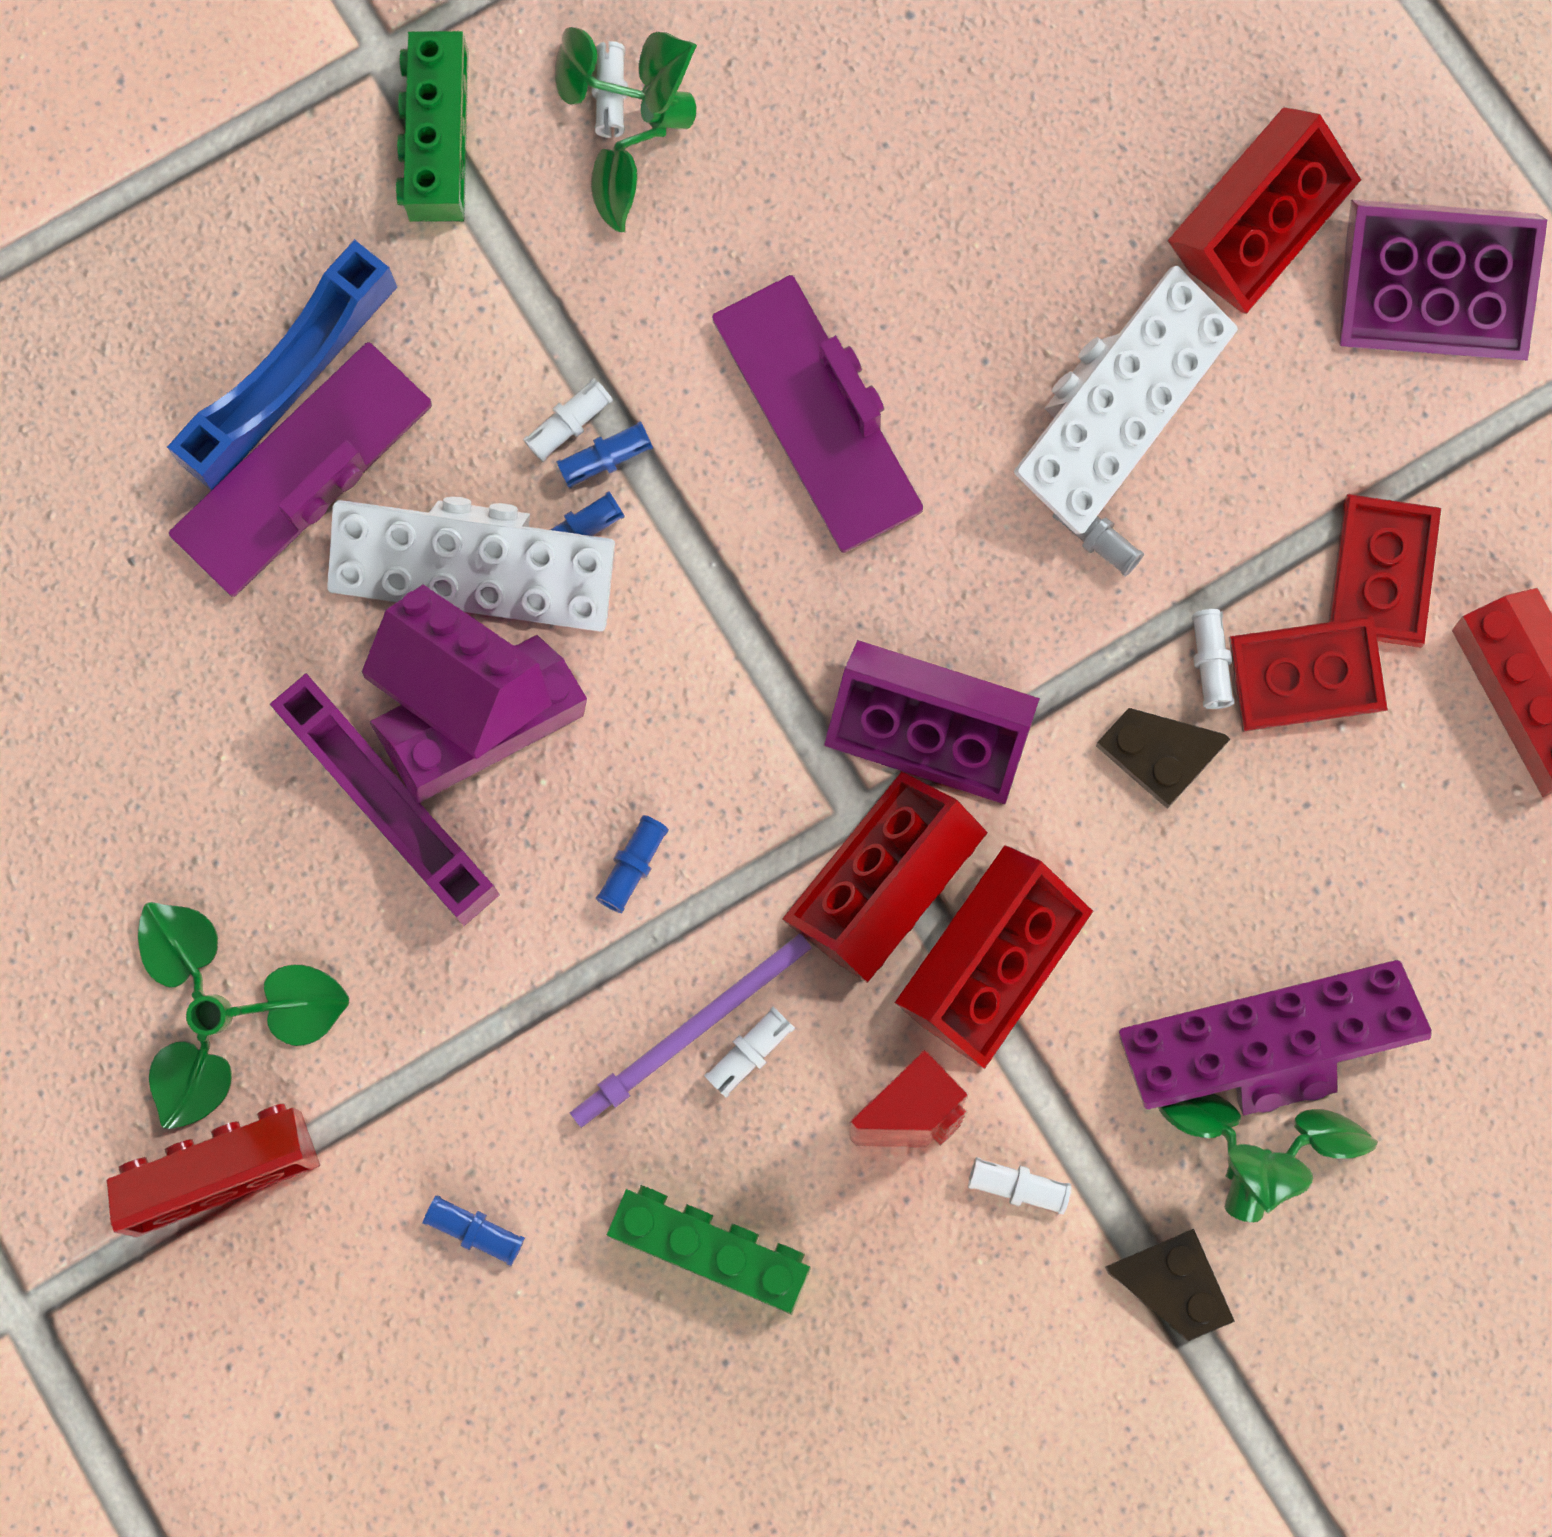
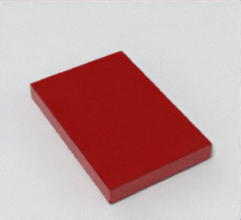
(1386, 567)
(1308, 673)

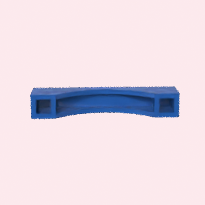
(236, 422)

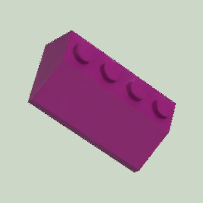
(454, 672)
(930, 721)
(434, 763)

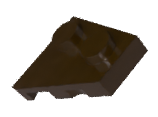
(1160, 752)
(1176, 1285)

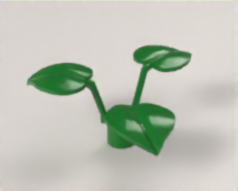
(662, 106)
(187, 1079)
(1258, 1176)

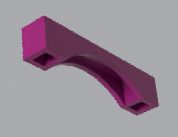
(385, 799)

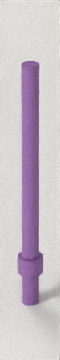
(615, 1088)

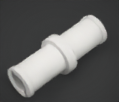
(608, 104)
(568, 419)
(1213, 659)
(749, 1052)
(1019, 1185)

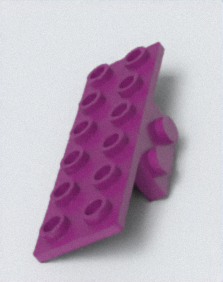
(819, 412)
(300, 469)
(1277, 1042)

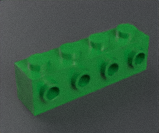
(434, 126)
(708, 1251)

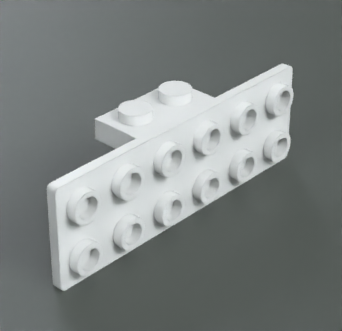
(1123, 398)
(474, 559)

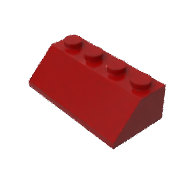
(1266, 208)
(1513, 661)
(885, 875)
(994, 955)
(912, 1109)
(210, 1172)

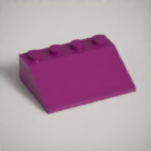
(1441, 279)

